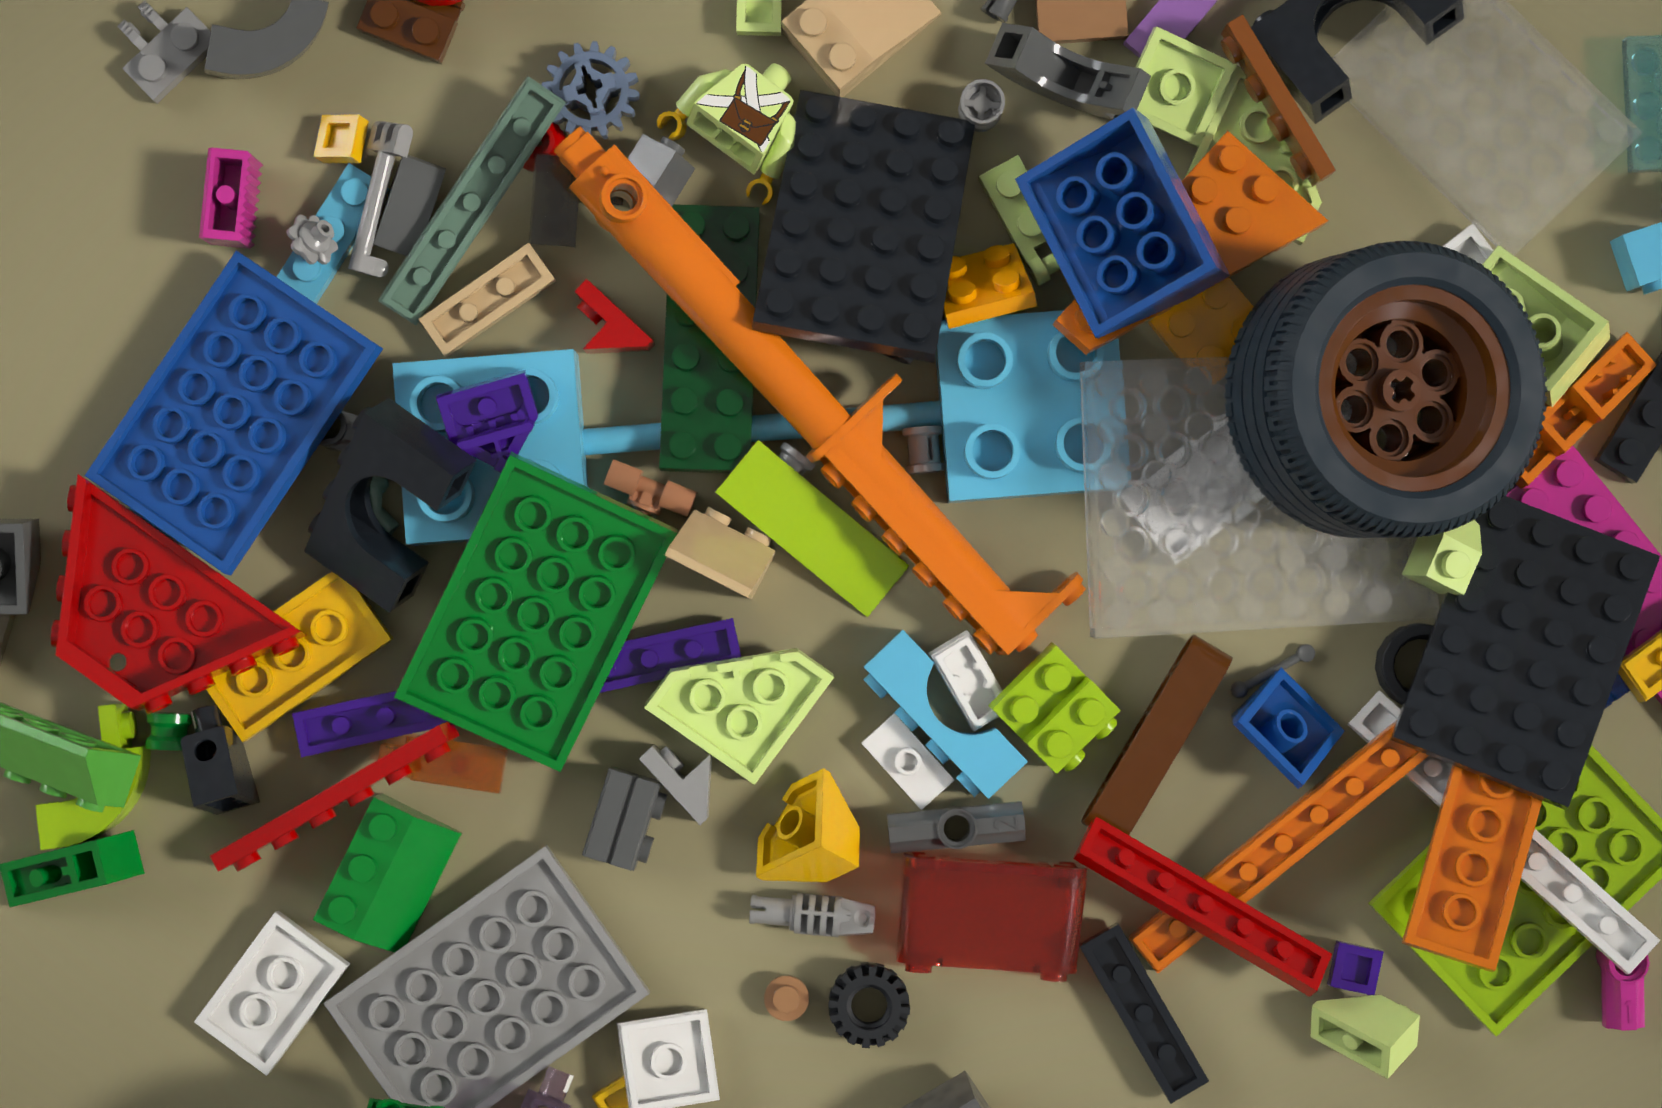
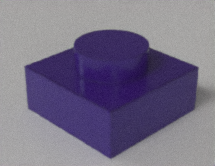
(1355, 968)

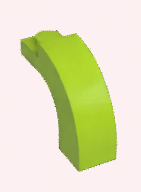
(66, 823)

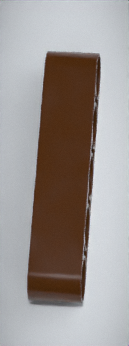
(1159, 735)

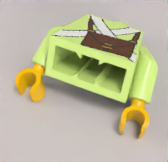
(742, 117)

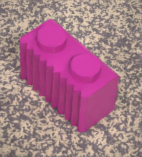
(230, 198)

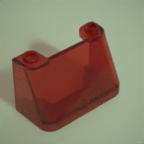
(990, 915)

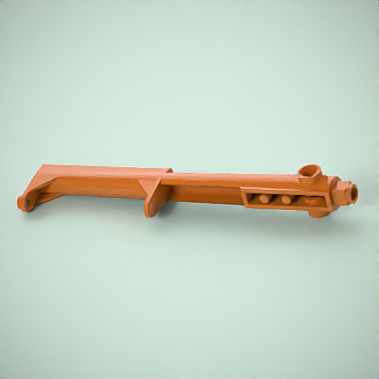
(842, 441)

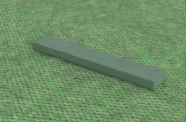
(471, 200)

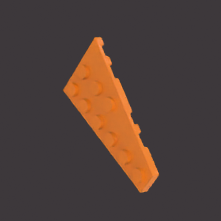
(1243, 210)

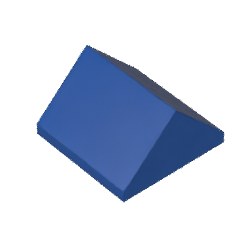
(1287, 727)

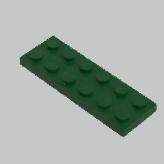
(703, 393)

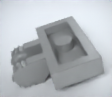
(169, 54)

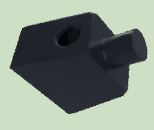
(222, 780)

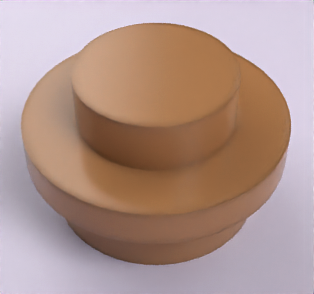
(786, 998)

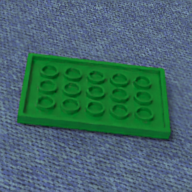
(536, 612)

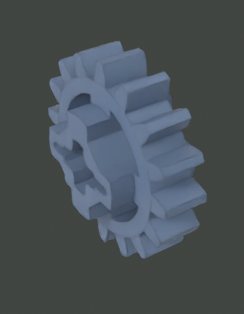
(608, 87)

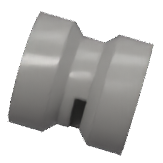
(982, 96)

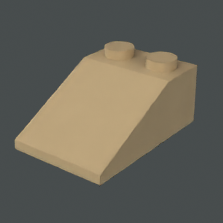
(854, 37)
(722, 552)

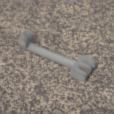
(387, 141)

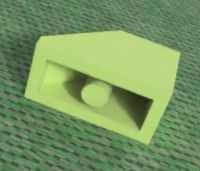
(1446, 559)
(1367, 1030)

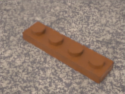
(1285, 117)

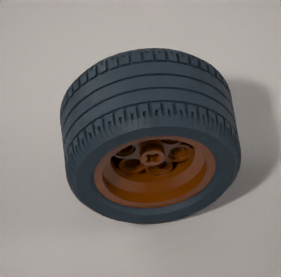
(1458, 360)

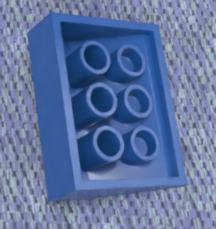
(1121, 224)

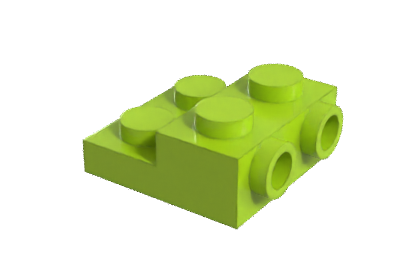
(1056, 709)

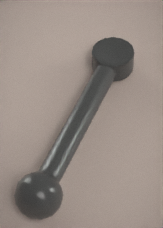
(1303, 653)

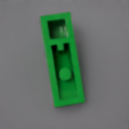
(72, 869)

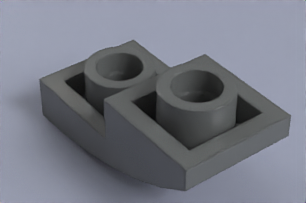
(409, 204)

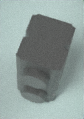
(623, 819)

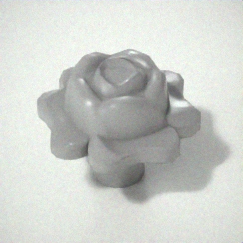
(312, 239)

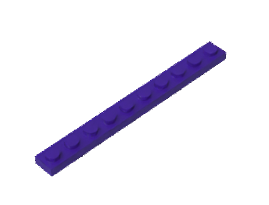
(387, 717)

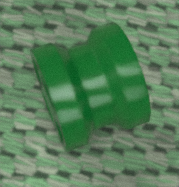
(167, 730)

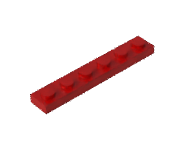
(351, 789)
(1203, 906)

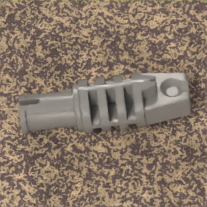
(815, 914)

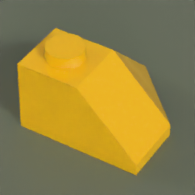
(813, 835)

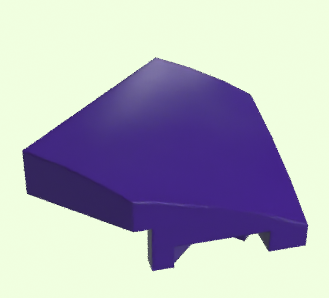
(490, 417)

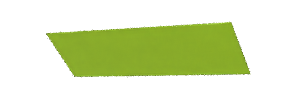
(812, 528)

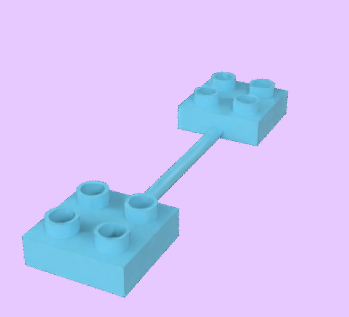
(1002, 406)

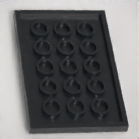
(865, 227)
(1527, 652)

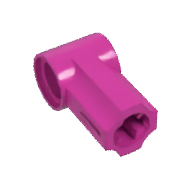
(1622, 994)

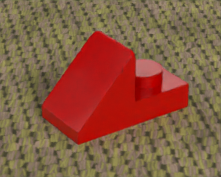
(618, 333)

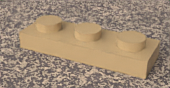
(487, 300)

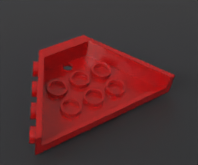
(154, 604)

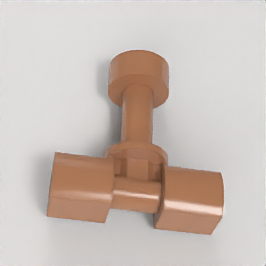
(647, 494)

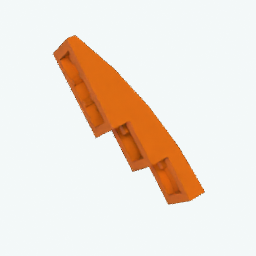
(1588, 401)

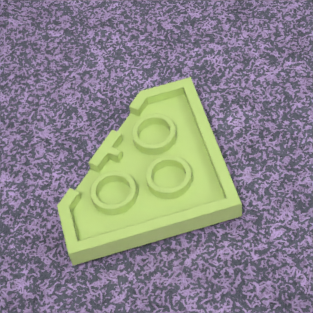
(1249, 124)
(741, 705)

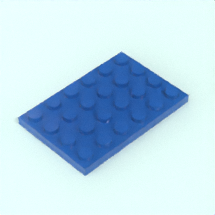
(233, 413)

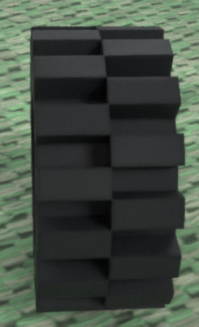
(873, 1032)

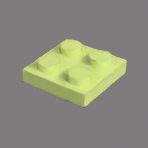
(1182, 85)

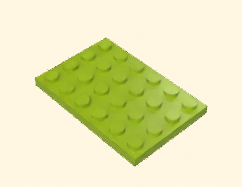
(1605, 834)

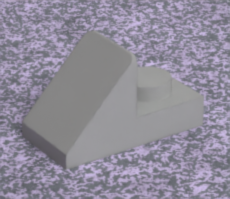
(689, 791)

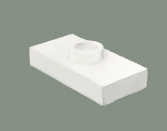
(967, 678)
(907, 761)

